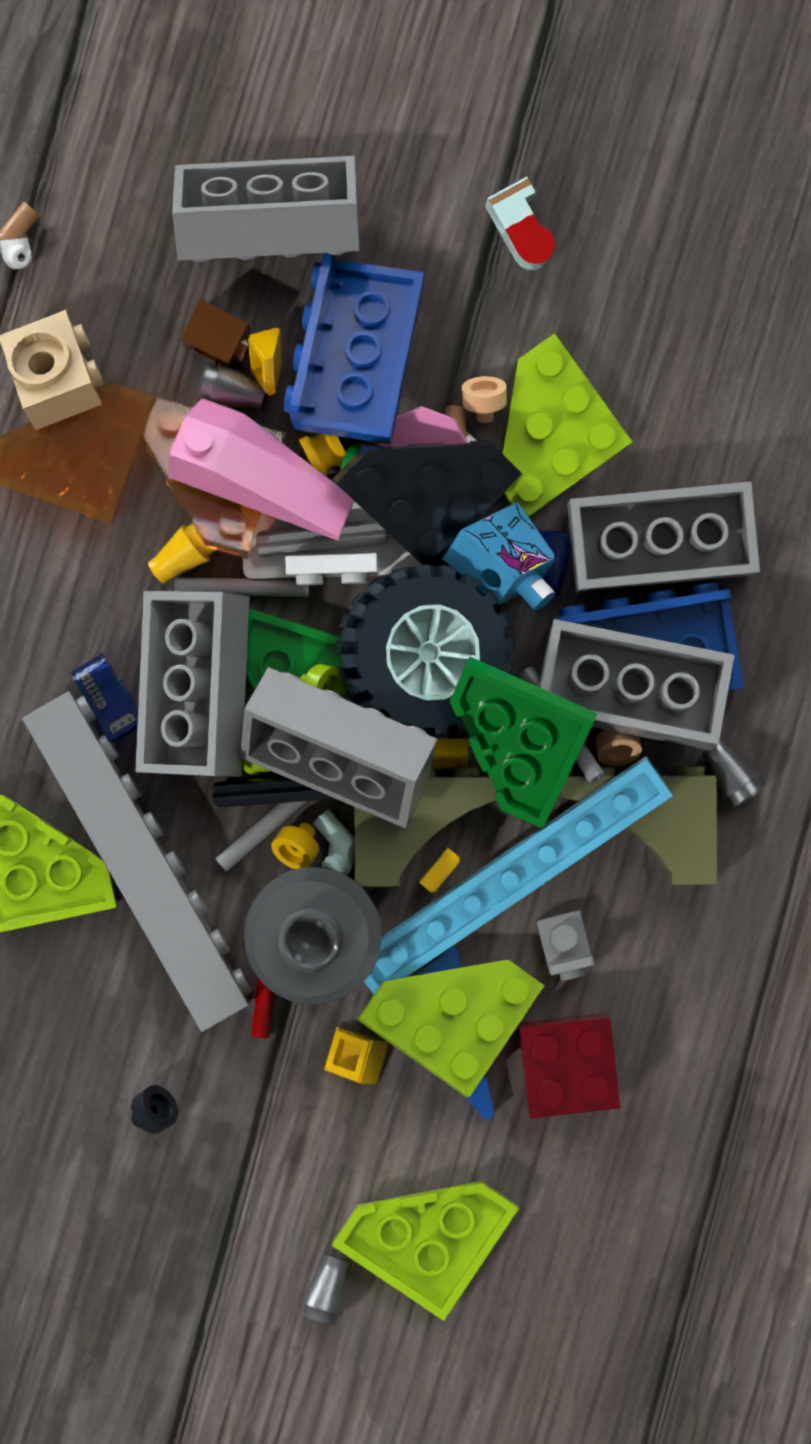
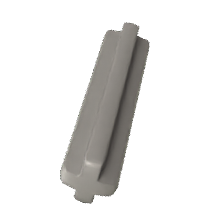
(303, 540)

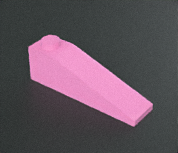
(247, 465)

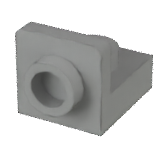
(565, 944)

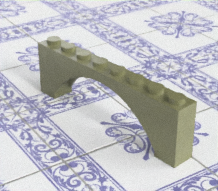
(677, 831)

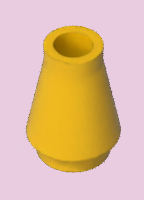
(179, 554)

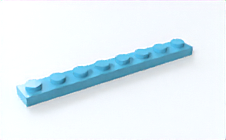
(519, 871)

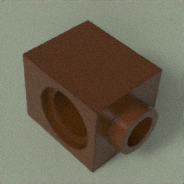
(217, 334)

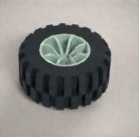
(413, 640)

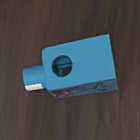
(505, 557)

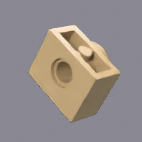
(69, 384)

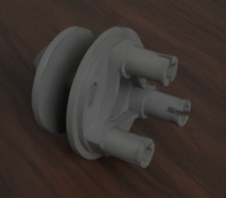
(312, 935)

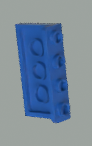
(354, 350)
(691, 620)

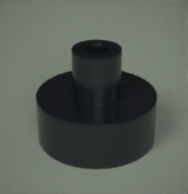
(154, 1109)

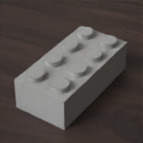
(265, 208)
(663, 537)
(192, 683)
(639, 683)
(337, 747)

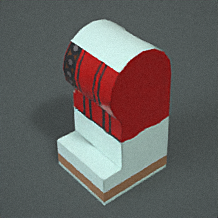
(525, 238)

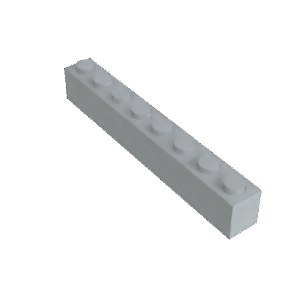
(138, 860)

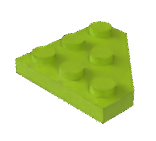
(555, 427)
(46, 872)
(453, 1017)
(428, 1240)

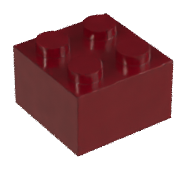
(569, 1065)

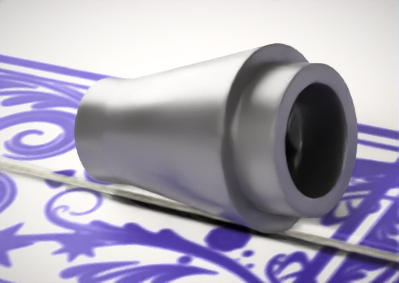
(230, 387)
(733, 774)
(326, 1292)

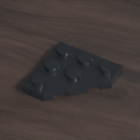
(427, 490)

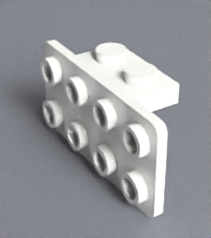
(309, 568)

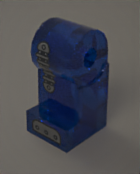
(107, 697)

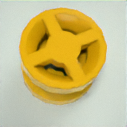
(323, 451)

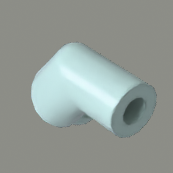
(341, 843)

